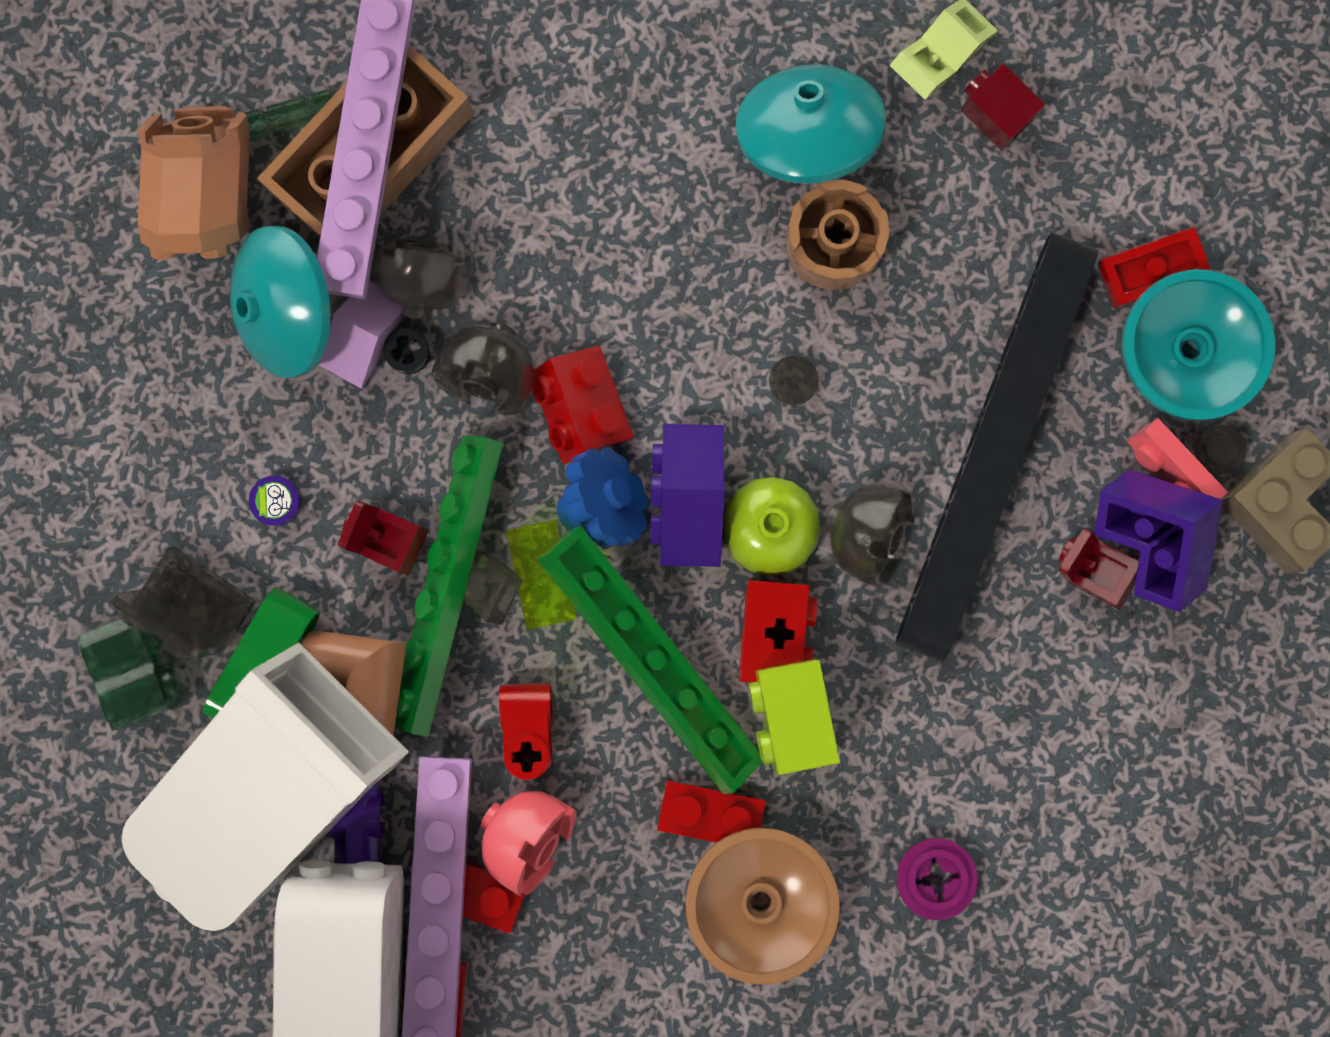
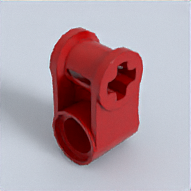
(526, 717)

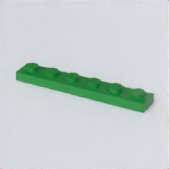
(446, 582)
(651, 659)

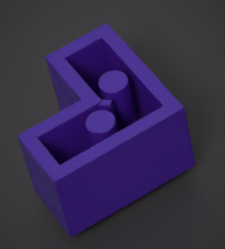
(688, 495)
(1169, 528)

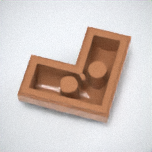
(365, 666)

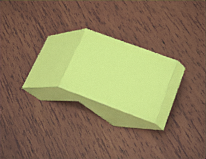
(944, 48)

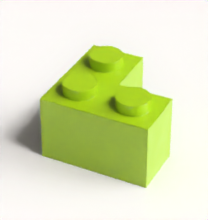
(795, 717)

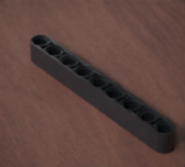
(996, 447)

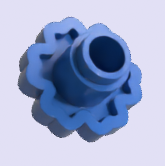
(603, 498)

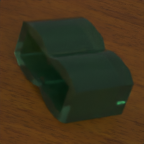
(128, 674)

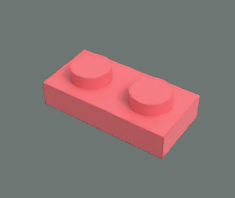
(1166, 456)

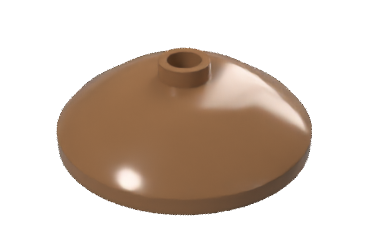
(769, 942)

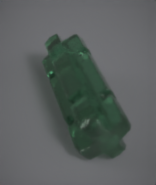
(286, 115)

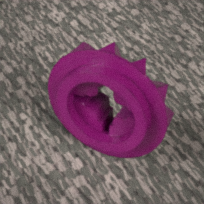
(955, 892)

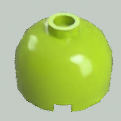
(770, 526)

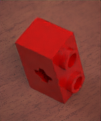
(764, 605)

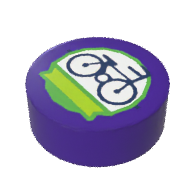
(275, 500)

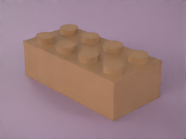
(426, 120)

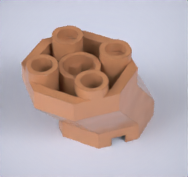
(193, 182)

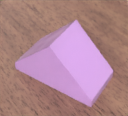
(359, 335)

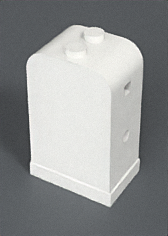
(257, 790)
(339, 951)

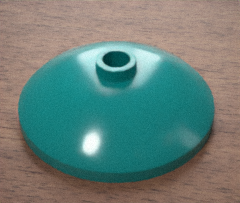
(811, 124)
(280, 302)
(1230, 340)

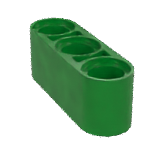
(275, 628)

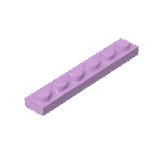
(364, 145)
(437, 897)

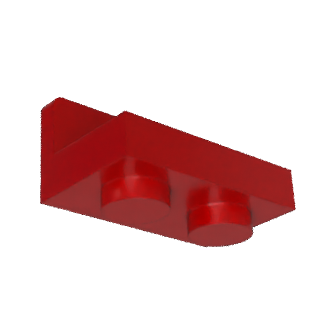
(580, 403)

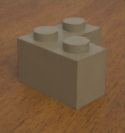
(1273, 502)

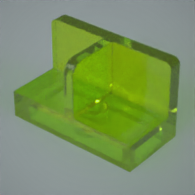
(540, 596)

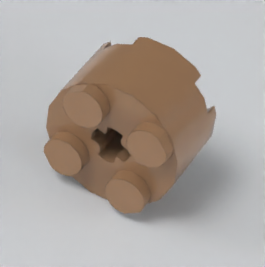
(840, 206)

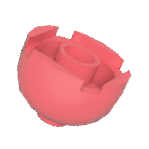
(523, 838)

